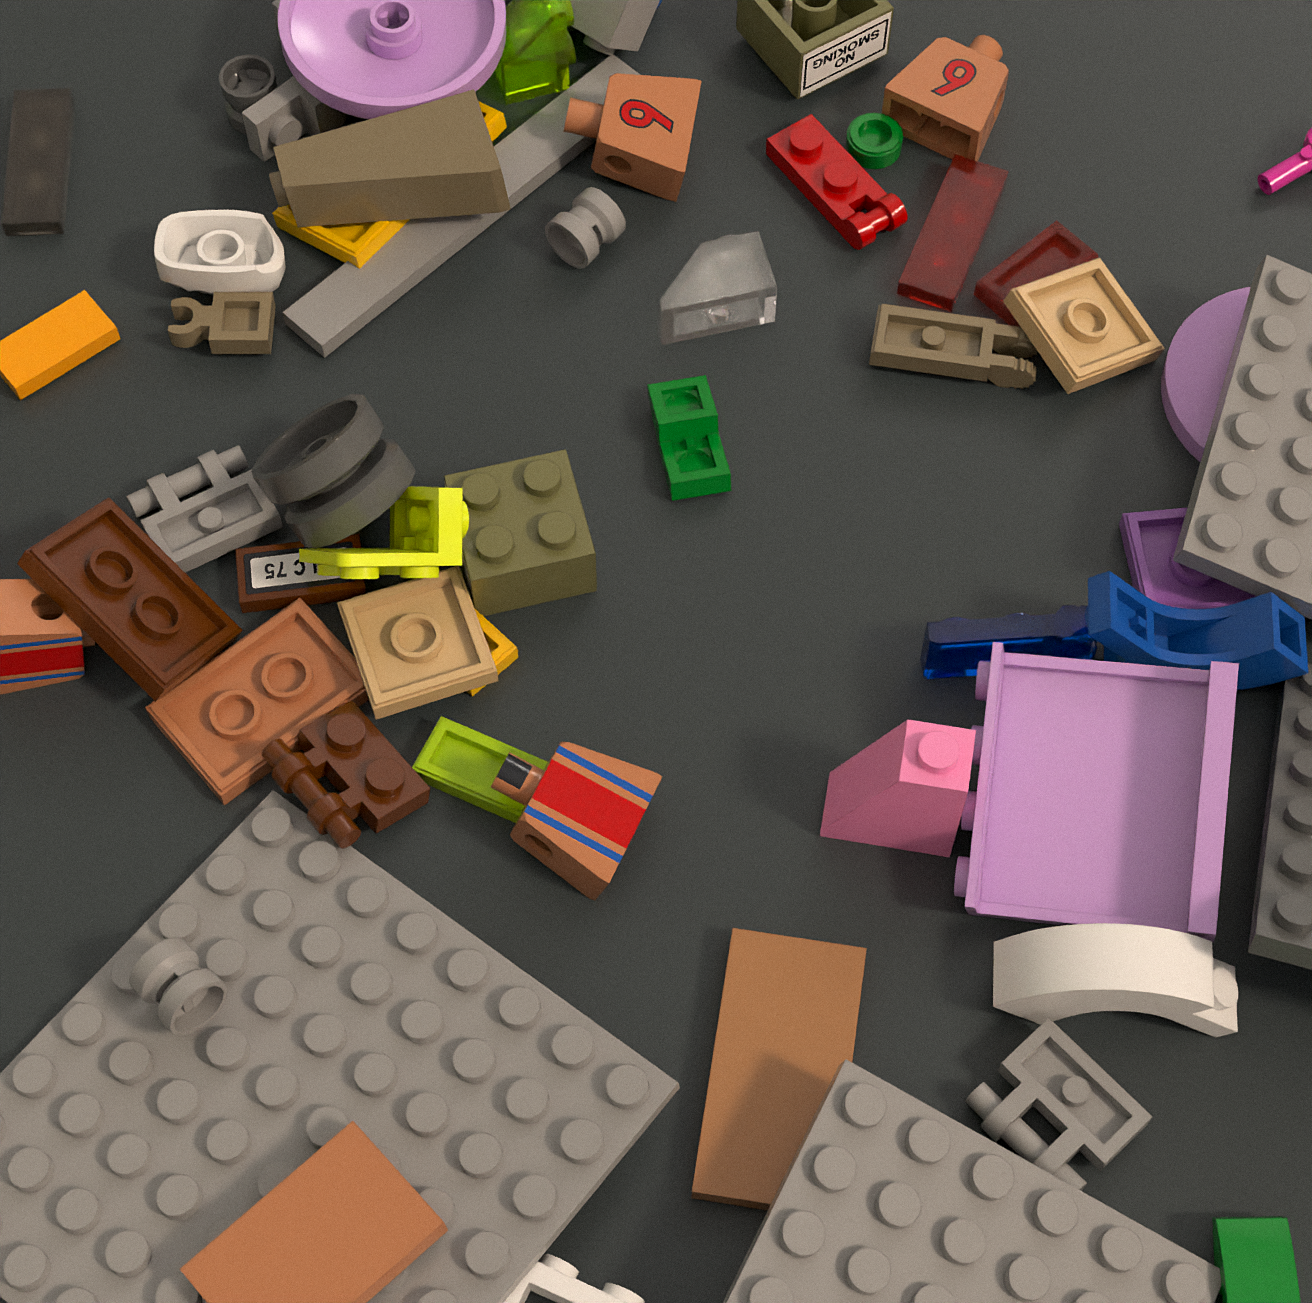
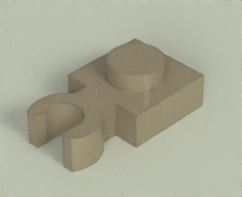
(231, 325)

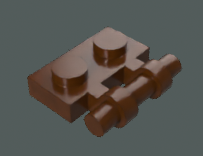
(361, 766)

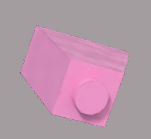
(903, 789)

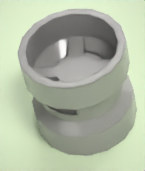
(587, 226)
(178, 986)

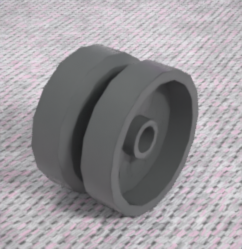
(333, 471)

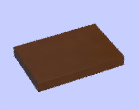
(130, 597)

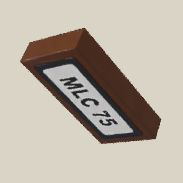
(274, 577)

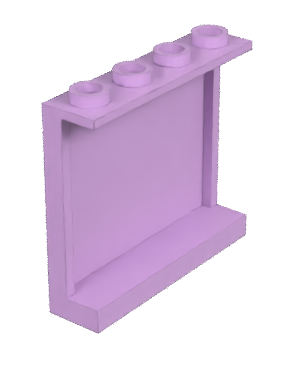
(1099, 792)

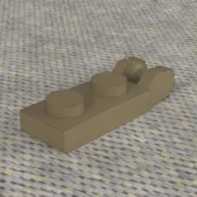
(952, 346)

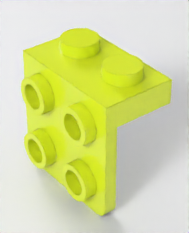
(423, 535)

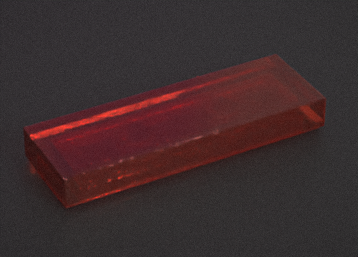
(952, 233)

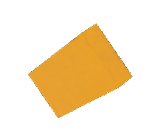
(55, 344)

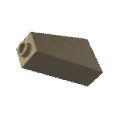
(394, 167)

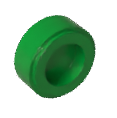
(874, 140)

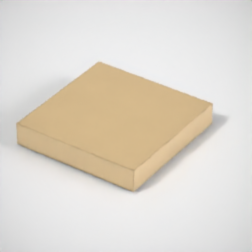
(1083, 325)
(417, 642)

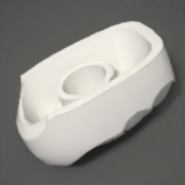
(219, 252)

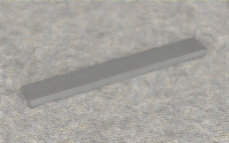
(527, 159)

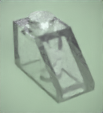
(719, 290)

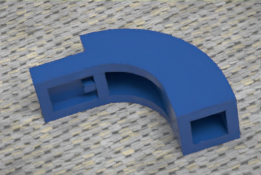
(1257, 633)

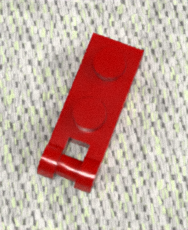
(835, 182)

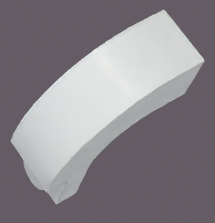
(1115, 969)

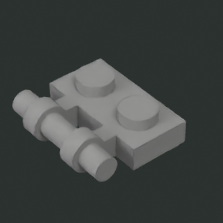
(211, 521)
(1071, 1094)

